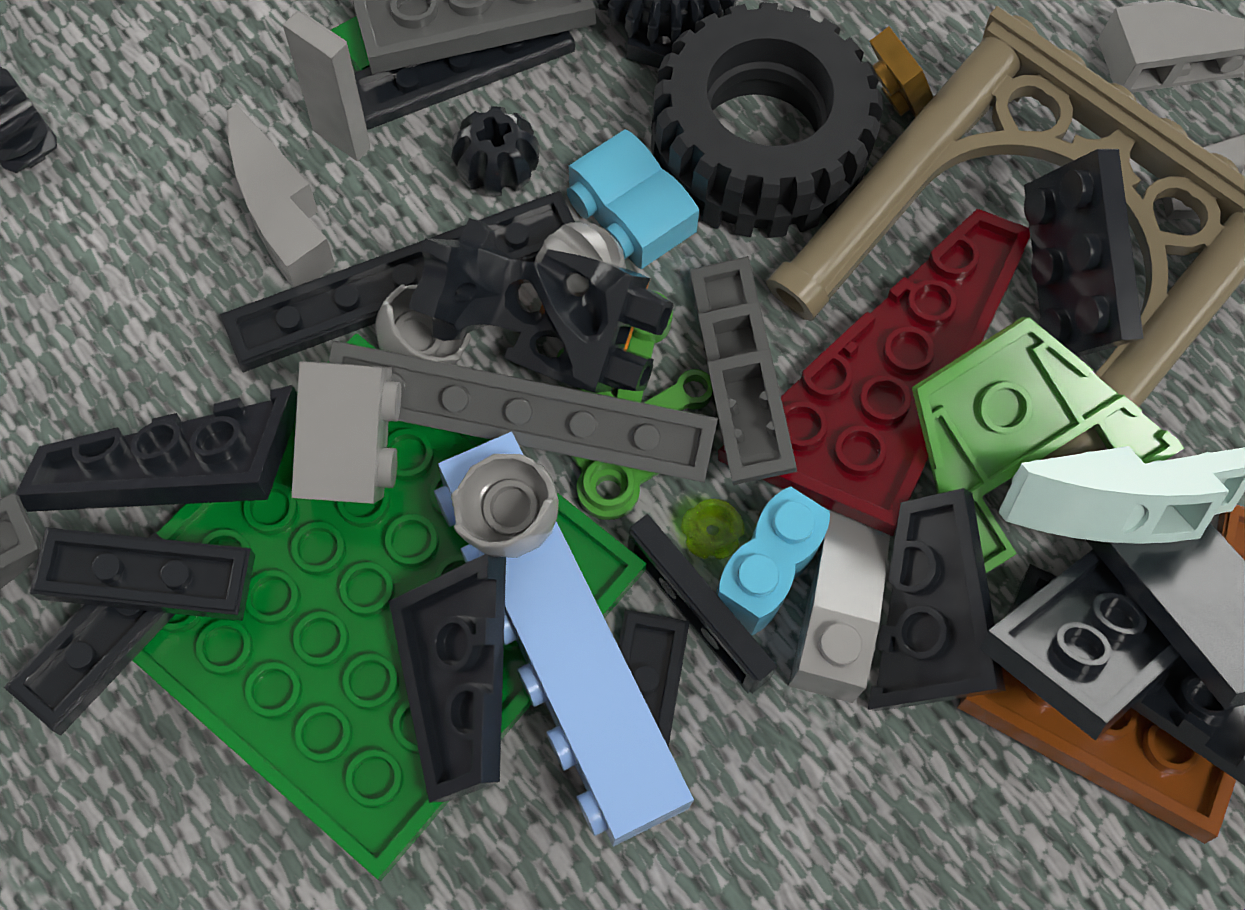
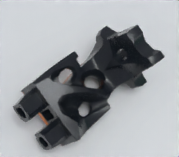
(591, 326)

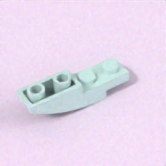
(1122, 499)

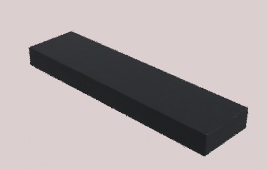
(419, 86)

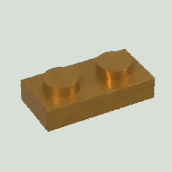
(900, 74)

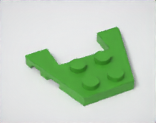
(1016, 405)

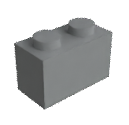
(344, 432)

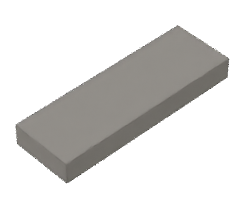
(327, 84)

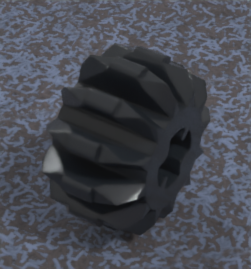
(23, 131)

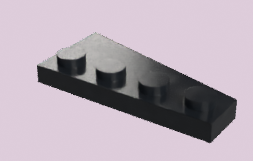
(168, 461)

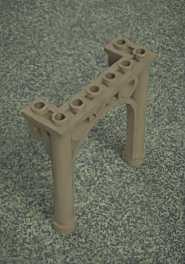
(1019, 64)

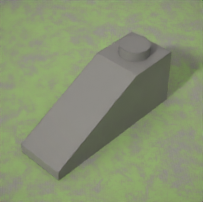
(1171, 45)
(842, 611)

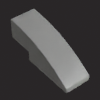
(277, 202)

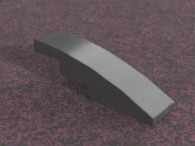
(742, 372)

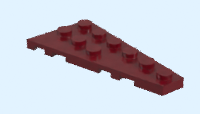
(855, 404)

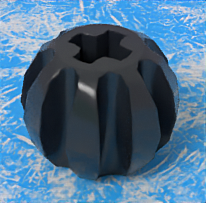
(495, 151)

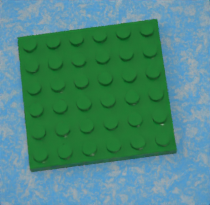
(315, 667)

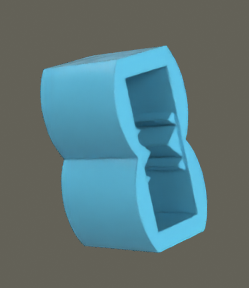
(632, 198)
(778, 552)

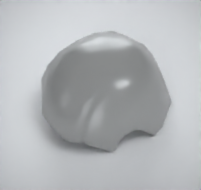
(411, 332)
(505, 505)

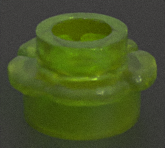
(715, 513)

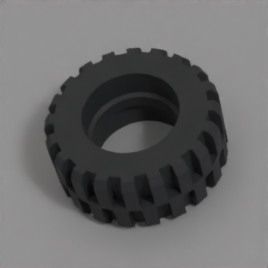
(775, 57)

